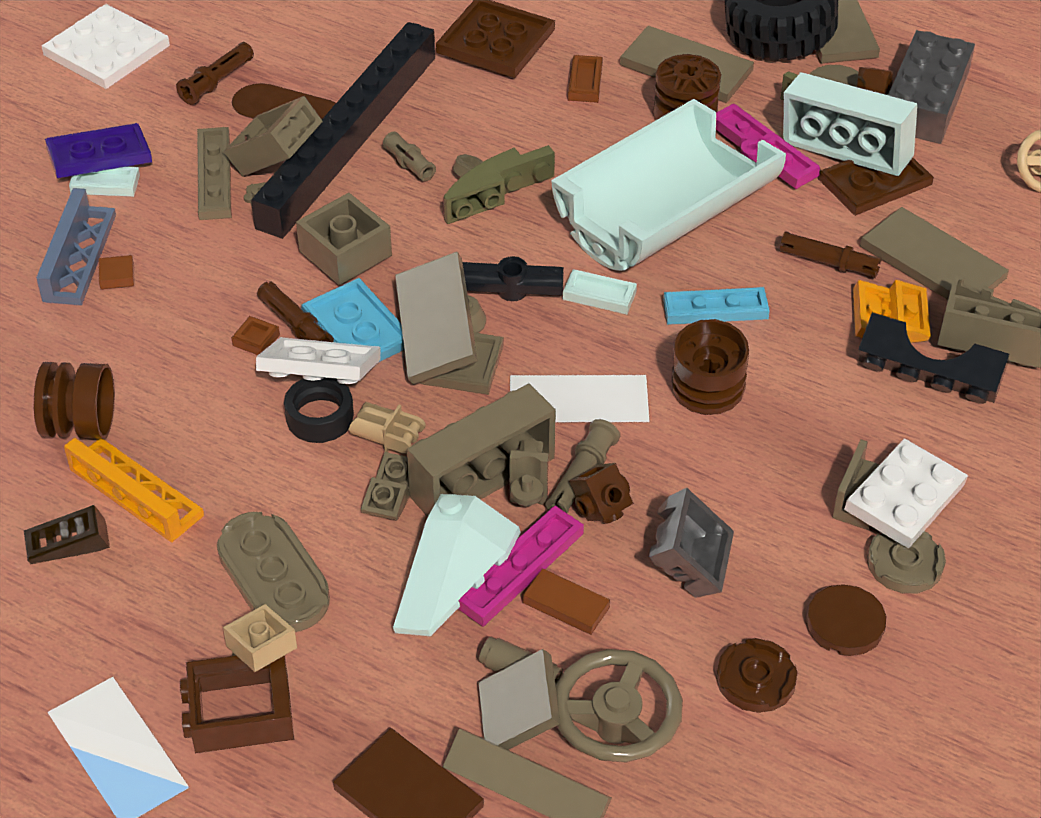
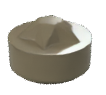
(465, 163)

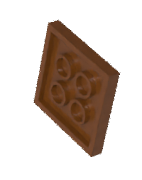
(495, 37)

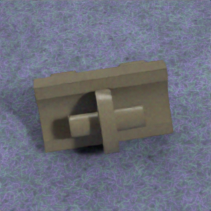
(529, 474)

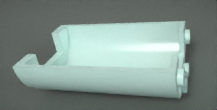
(658, 186)

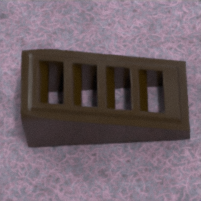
(69, 546)

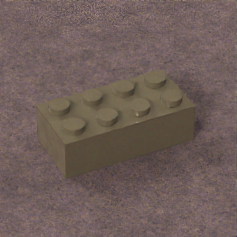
(476, 450)

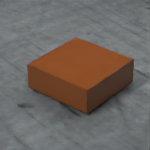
(116, 272)
(255, 335)

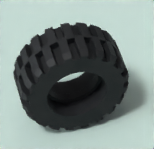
(781, 26)

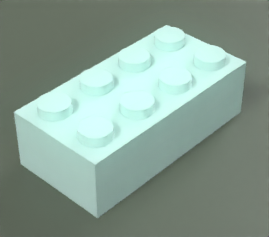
(849, 123)

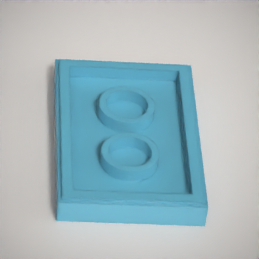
(357, 317)

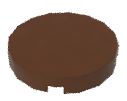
(846, 619)
(756, 675)

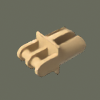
(387, 427)

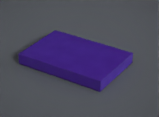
(98, 150)

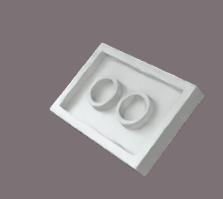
(318, 359)
(906, 493)

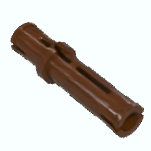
(830, 254)
(302, 324)

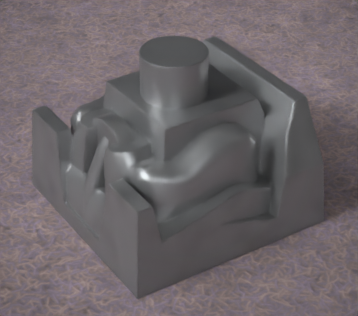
(692, 544)

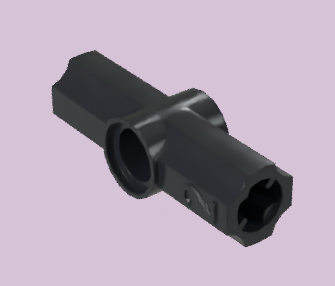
(513, 278)

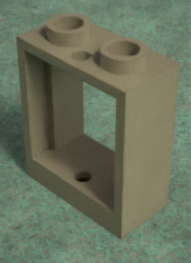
(273, 136)

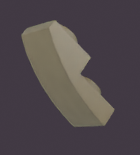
(389, 490)

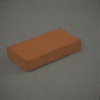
(585, 78)
(566, 601)

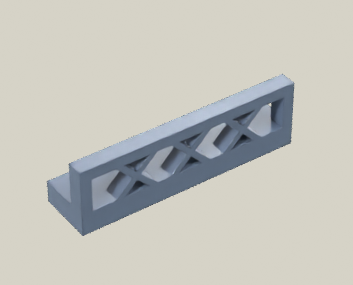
(65, 250)

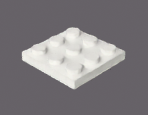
(105, 46)

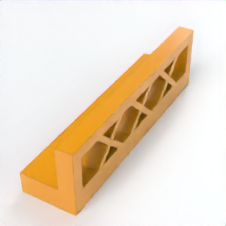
(132, 494)

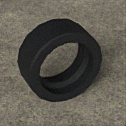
(323, 428)

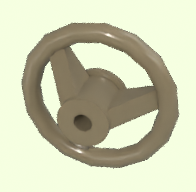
(617, 707)

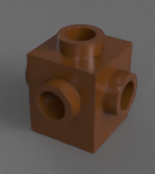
(601, 493)

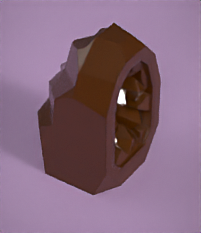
(875, 80)

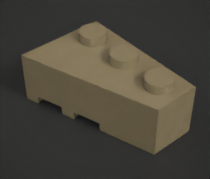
(991, 322)

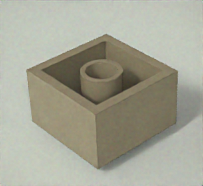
(344, 238)

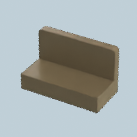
(856, 474)

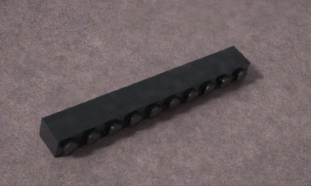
(343, 131)

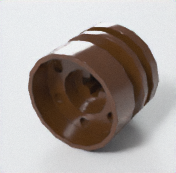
(685, 79)
(710, 366)
(74, 400)

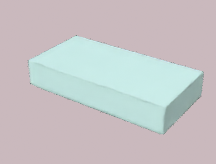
(109, 182)
(599, 291)

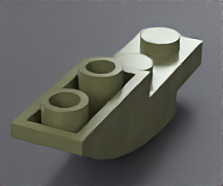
(489, 181)

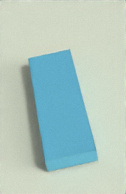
(719, 304)

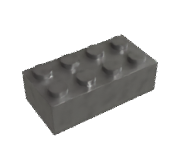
(934, 79)

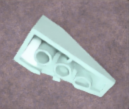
(454, 552)

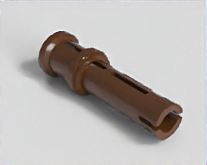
(206, 78)

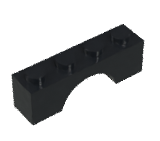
(974, 373)

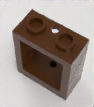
(233, 673)

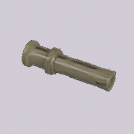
(588, 454)

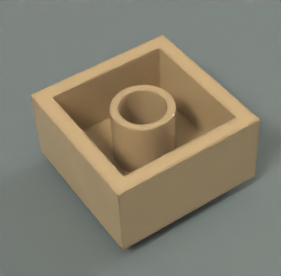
(260, 637)

